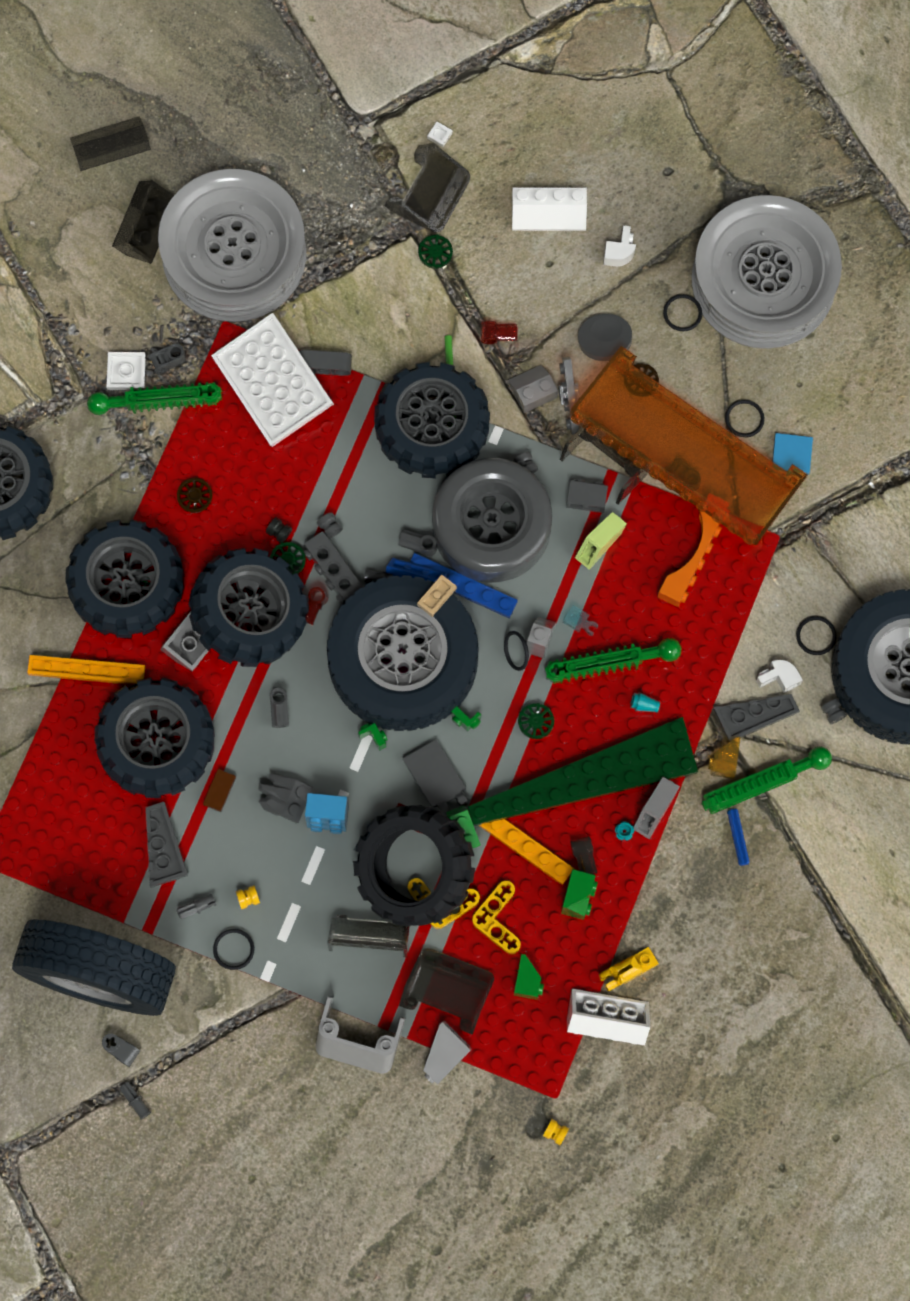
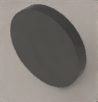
(603, 336)

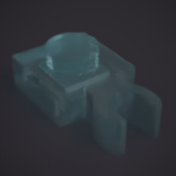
(578, 619)

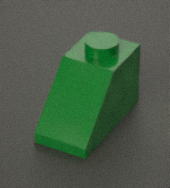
(528, 980)

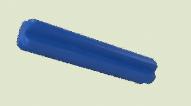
(738, 837)

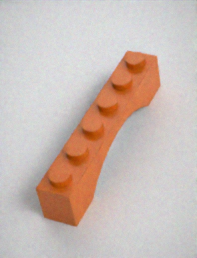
(677, 583)

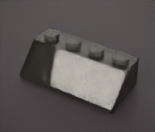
(110, 143)
(141, 223)

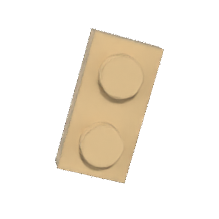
(436, 595)

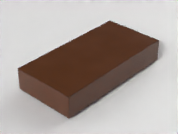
(219, 790)

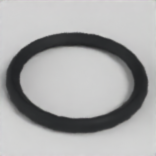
(686, 297)
(744, 402)
(820, 619)
(525, 650)
(238, 966)

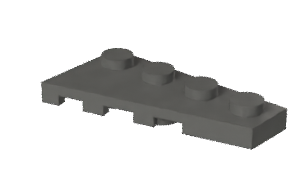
(751, 716)
(163, 850)

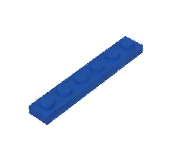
(472, 589)

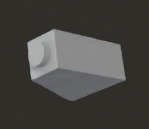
(540, 636)
(656, 807)
(445, 1053)

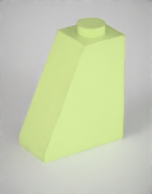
(600, 540)

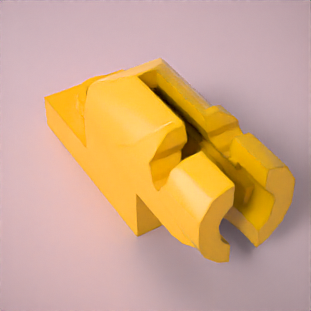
(629, 969)

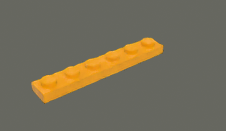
(85, 670)
(529, 849)

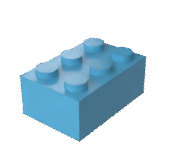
(326, 813)

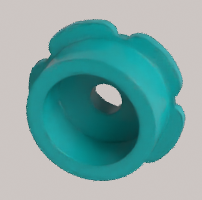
(624, 826)

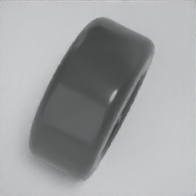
(507, 483)

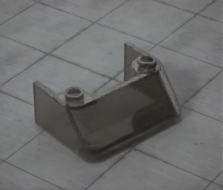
(637, 474)

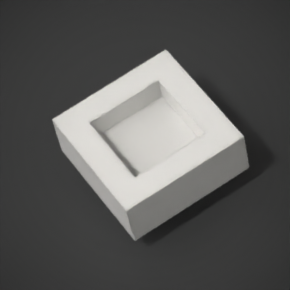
(439, 134)

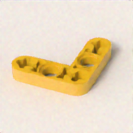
(450, 918)
(492, 923)

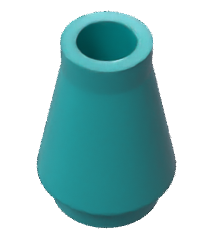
(644, 703)

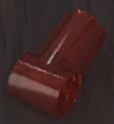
(493, 332)

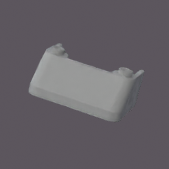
(374, 1059)

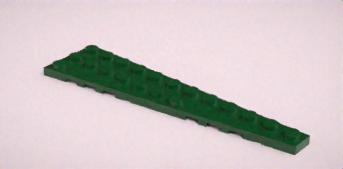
(622, 767)

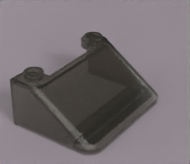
(434, 190)
(368, 934)
(448, 987)

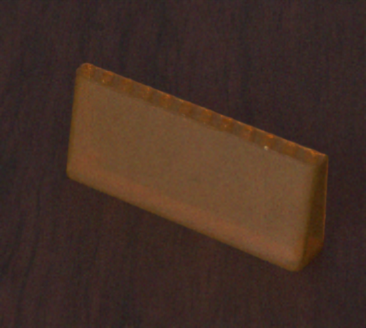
(685, 449)

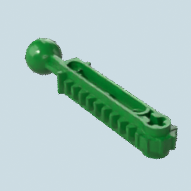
(99, 402)
(668, 650)
(765, 780)

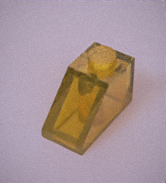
(725, 760)

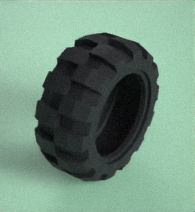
(373, 874)

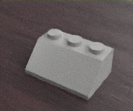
(185, 646)

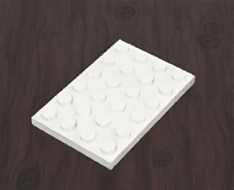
(272, 379)

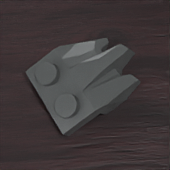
(285, 797)

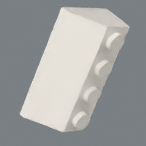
(549, 209)
(608, 1017)

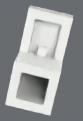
(620, 253)
(783, 672)

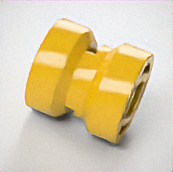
(247, 897)
(556, 1132)

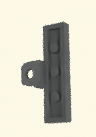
(568, 392)

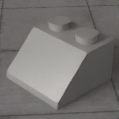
(533, 388)

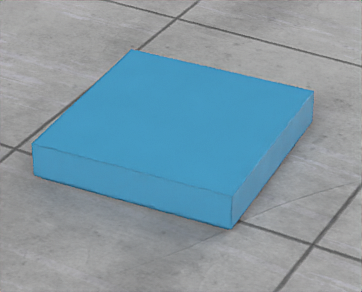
(793, 450)

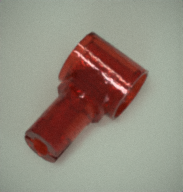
(315, 606)

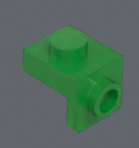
(463, 720)
(378, 736)

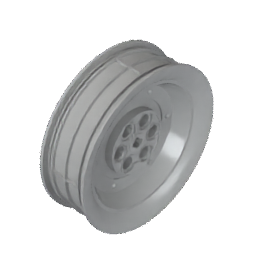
(219, 204)
(785, 233)

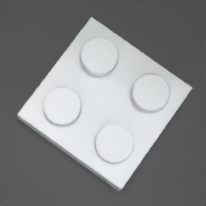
(126, 370)

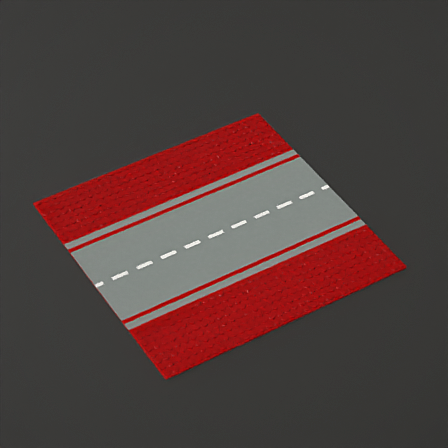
(88, 838)

